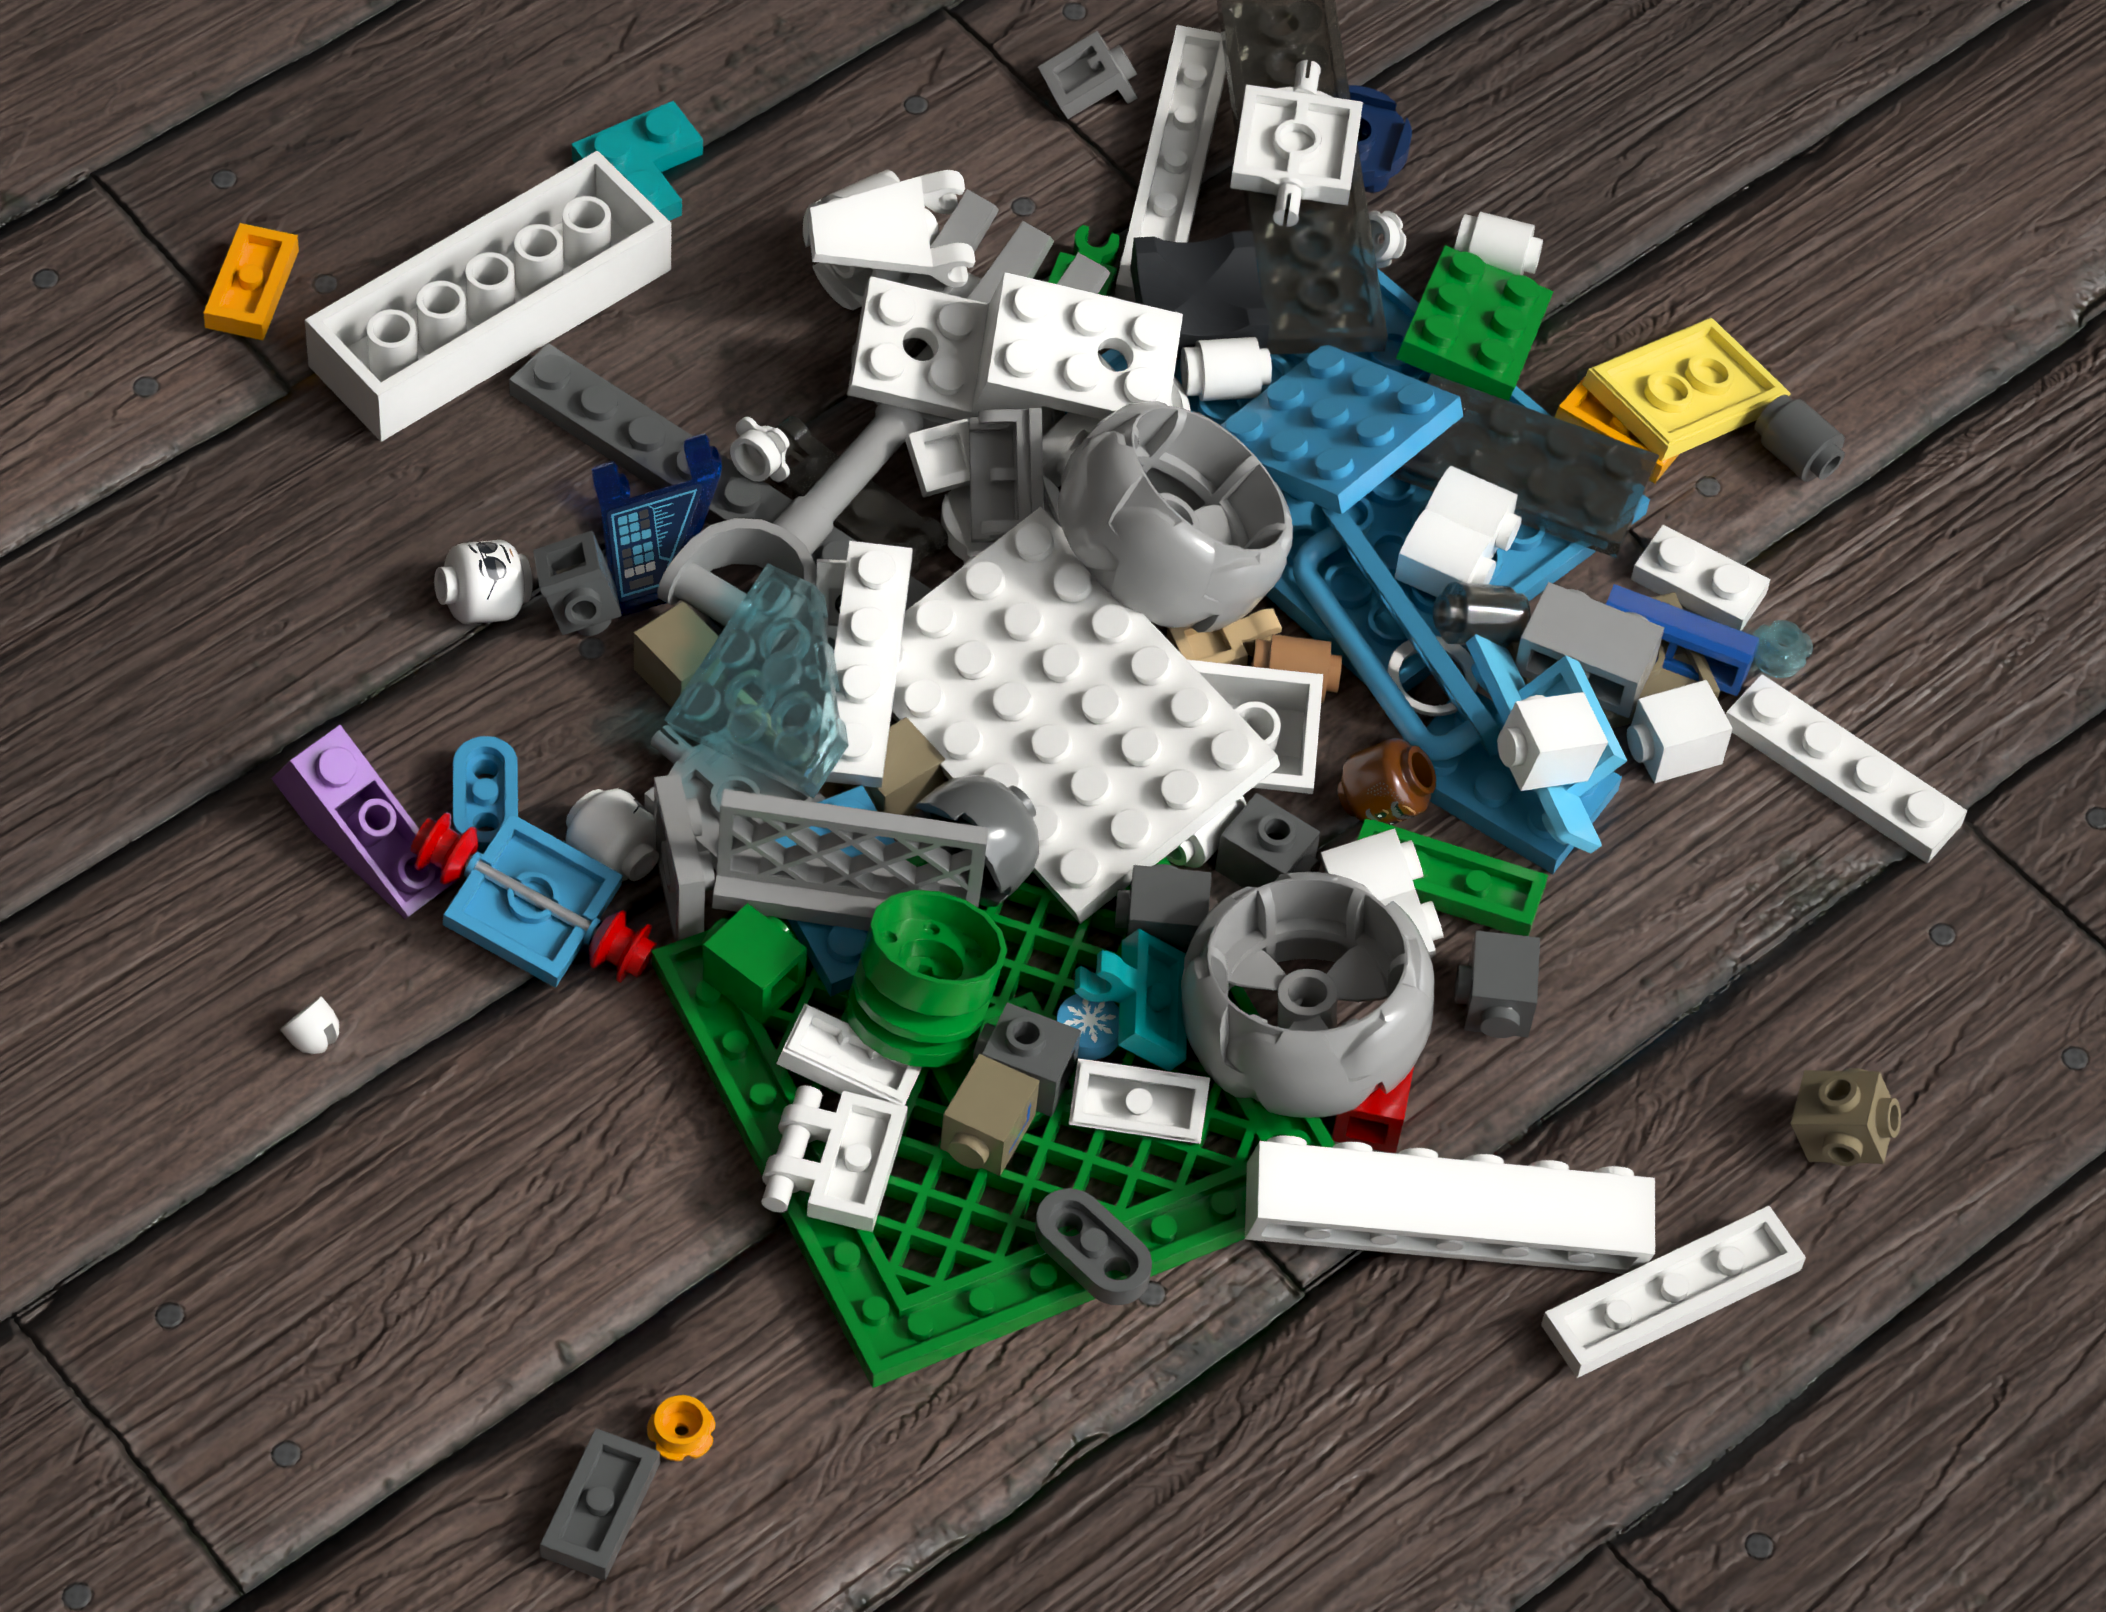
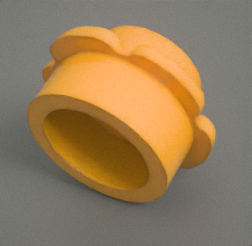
(681, 1412)

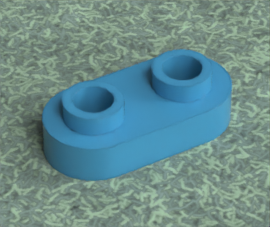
(484, 800)

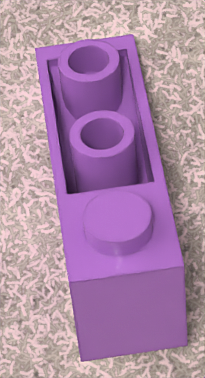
(359, 820)

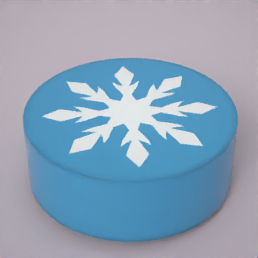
(1097, 1024)

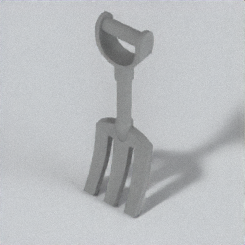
(810, 518)

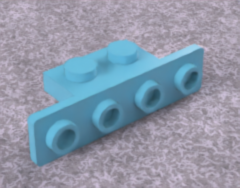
(1499, 676)

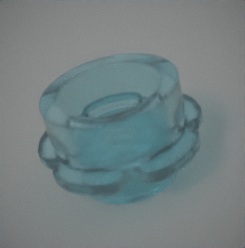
(1777, 659)

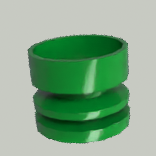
(925, 978)

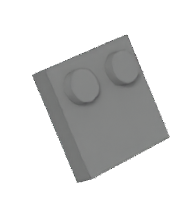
(681, 868)

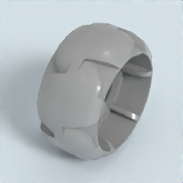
(1175, 516)
(1308, 1061)

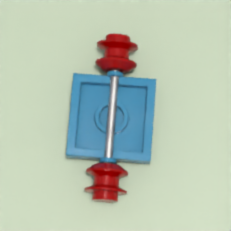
(532, 899)

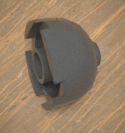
(1012, 830)

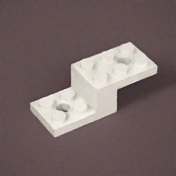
(1018, 352)

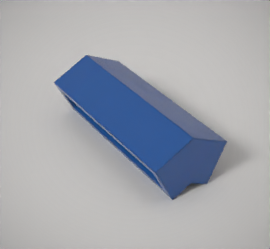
(1724, 648)

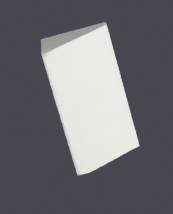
(1139, 1101)

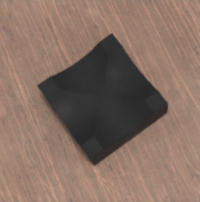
(1206, 282)

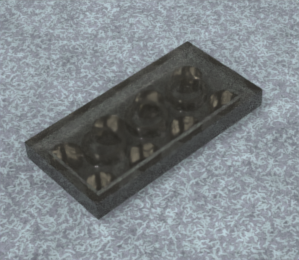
(1563, 474)

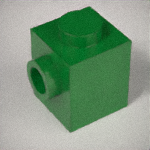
(754, 962)

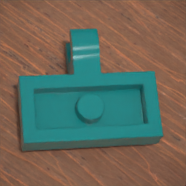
(1149, 996)

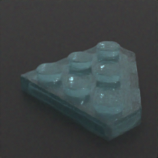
(770, 687)

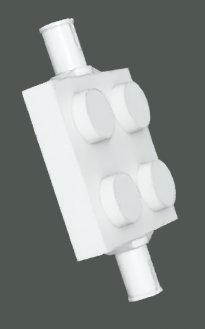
(1296, 144)

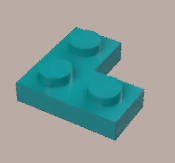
(644, 149)

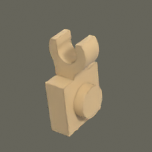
(1228, 644)

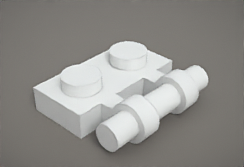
(854, 1164)

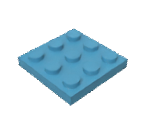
(1341, 426)

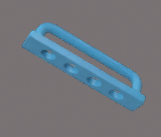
(1478, 723)

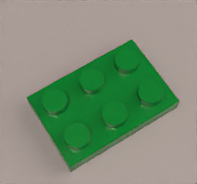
(1475, 324)

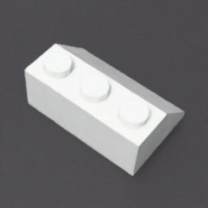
(1281, 710)

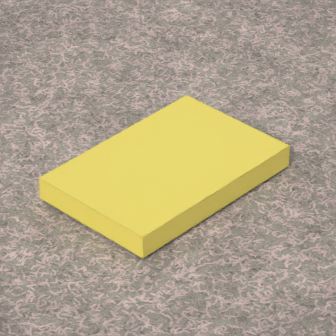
(1684, 388)

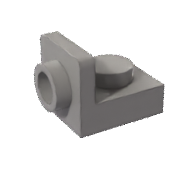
(1088, 74)

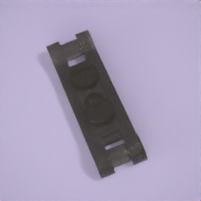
(873, 514)

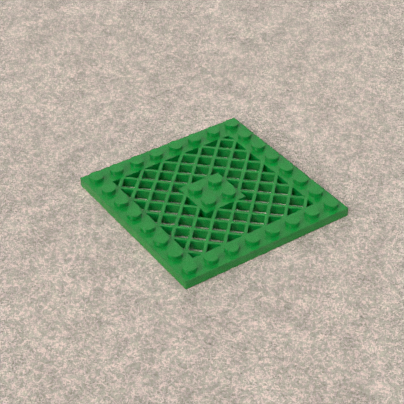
(1002, 1291)

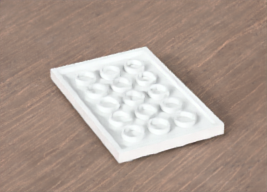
(1077, 702)

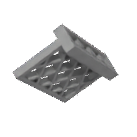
(822, 882)

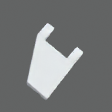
(890, 229)

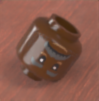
(1387, 782)

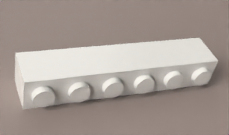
(1449, 1206)

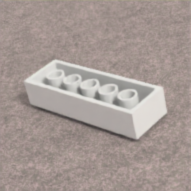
(488, 295)

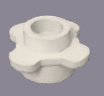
(760, 451)

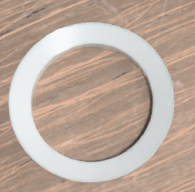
(1454, 651)

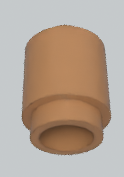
(1300, 656)

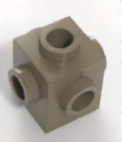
(1845, 1117)

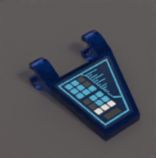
(652, 528)

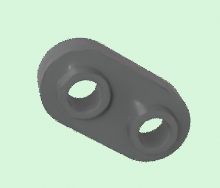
(1098, 1248)

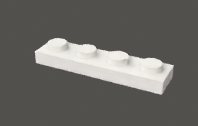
(869, 656)
(1845, 768)
(1672, 1291)

